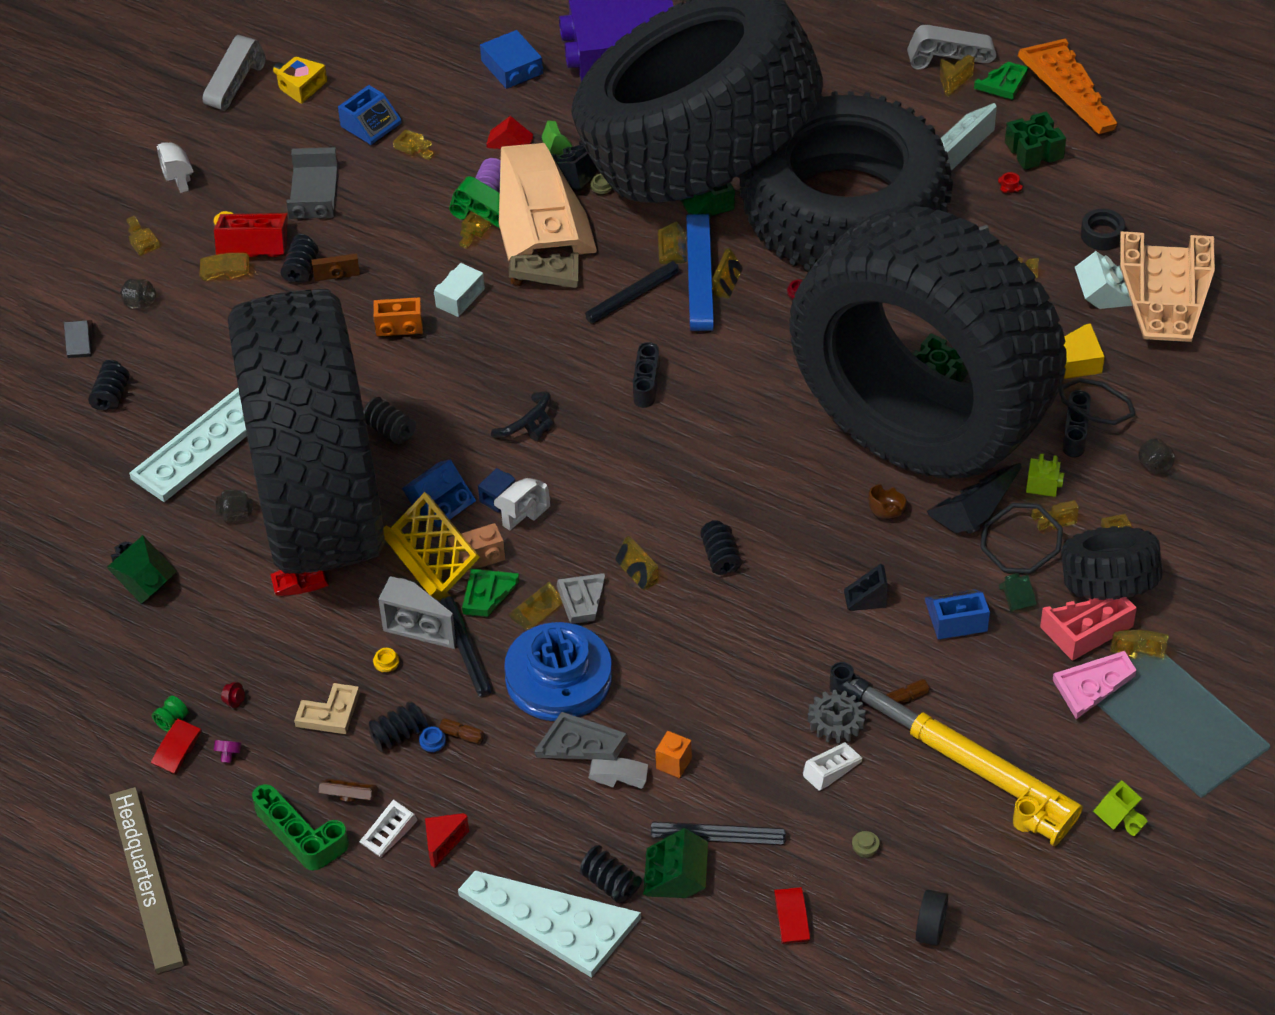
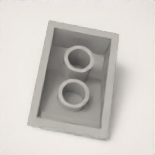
(415, 614)

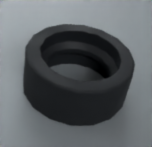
(1099, 240)
(931, 917)

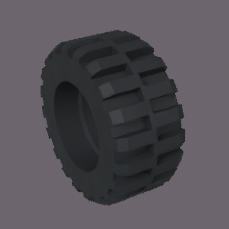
(1111, 562)

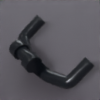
(527, 421)

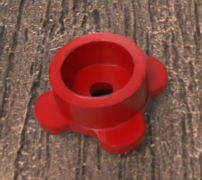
(1010, 182)

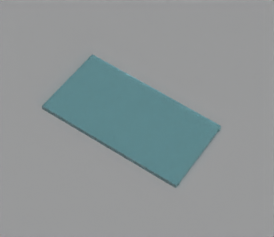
(1182, 724)

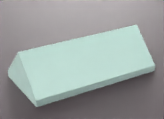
(969, 133)

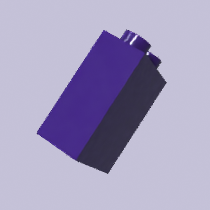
(601, 23)

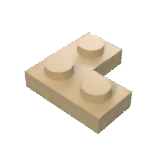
(329, 717)

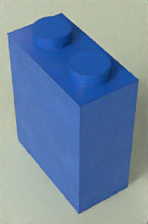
(511, 59)

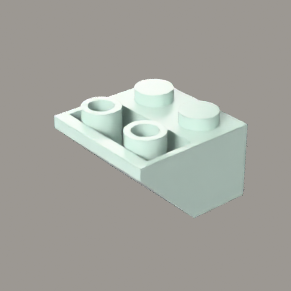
(1102, 282)

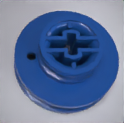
(544, 688)

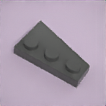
(580, 739)

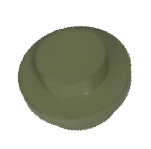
(600, 185)
(865, 844)

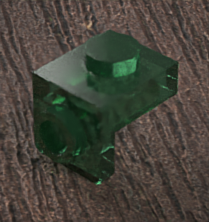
(1018, 592)

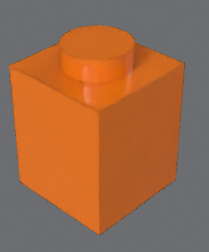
(673, 754)

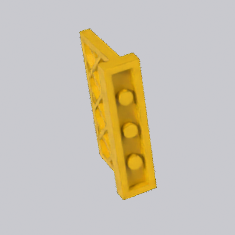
(412, 557)

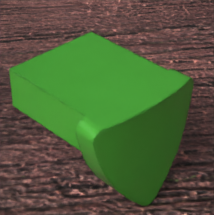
(553, 139)

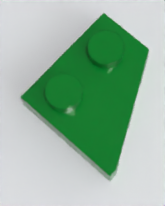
(1003, 81)
(487, 591)

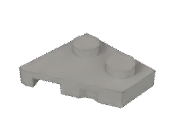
(581, 596)

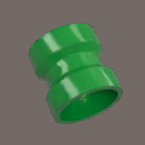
(169, 713)

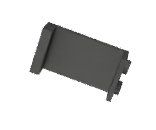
(313, 183)

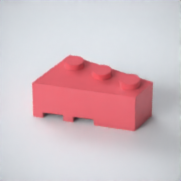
(1087, 624)

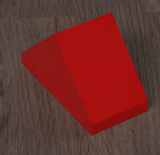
(509, 134)
(444, 835)

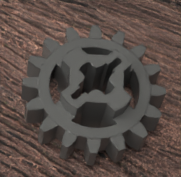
(836, 716)

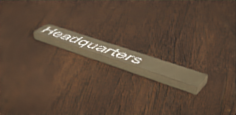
(146, 881)

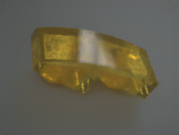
(227, 264)
(1140, 640)

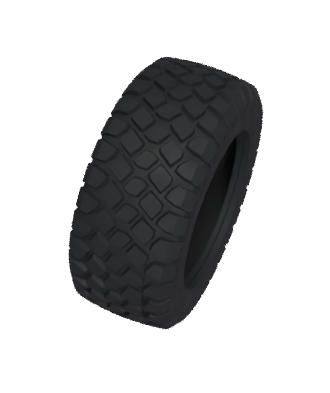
(697, 97)
(968, 293)
(306, 430)

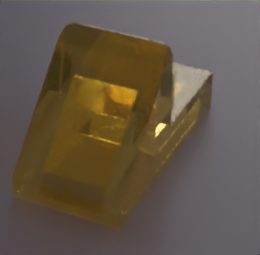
(955, 75)

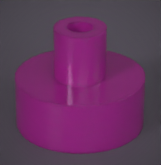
(227, 748)

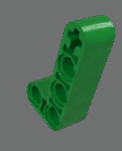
(475, 197)
(309, 840)

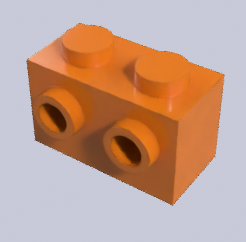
(398, 316)

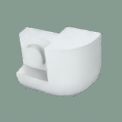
(175, 164)
(523, 499)

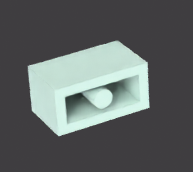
(459, 289)

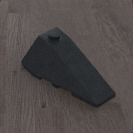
(576, 166)
(975, 502)

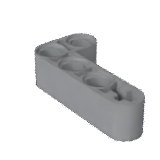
(950, 43)
(239, 58)

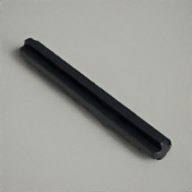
(632, 292)
(467, 650)
(722, 832)

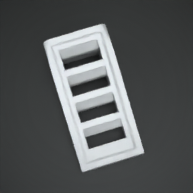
(821, 777)
(393, 810)

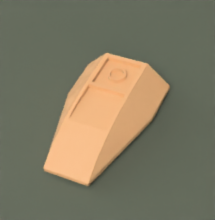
(539, 204)
(1167, 284)

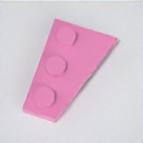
(1093, 681)

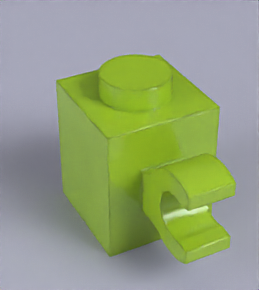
(1044, 476)
(1119, 807)

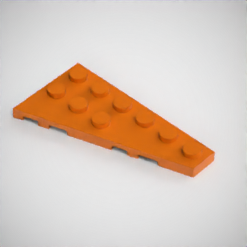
(1068, 79)

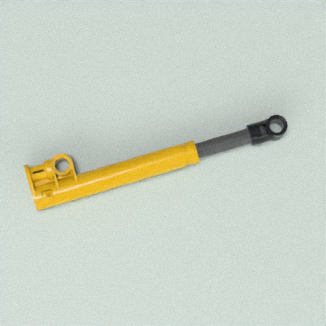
(1038, 805)

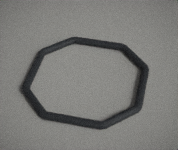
(1107, 387)
(1041, 562)

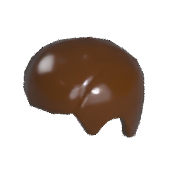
(886, 503)

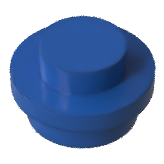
(432, 739)

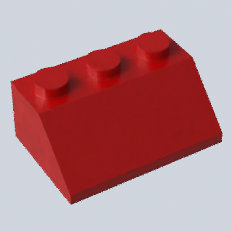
(251, 234)

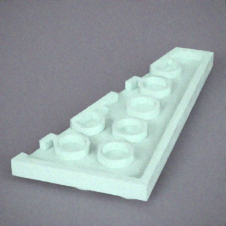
(563, 924)

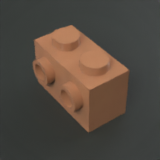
(486, 543)

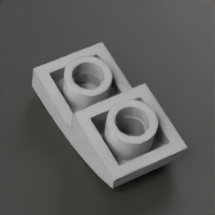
(621, 769)

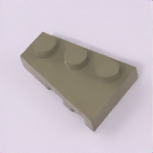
(549, 270)

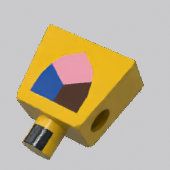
(300, 78)

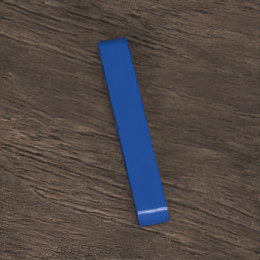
(699, 272)

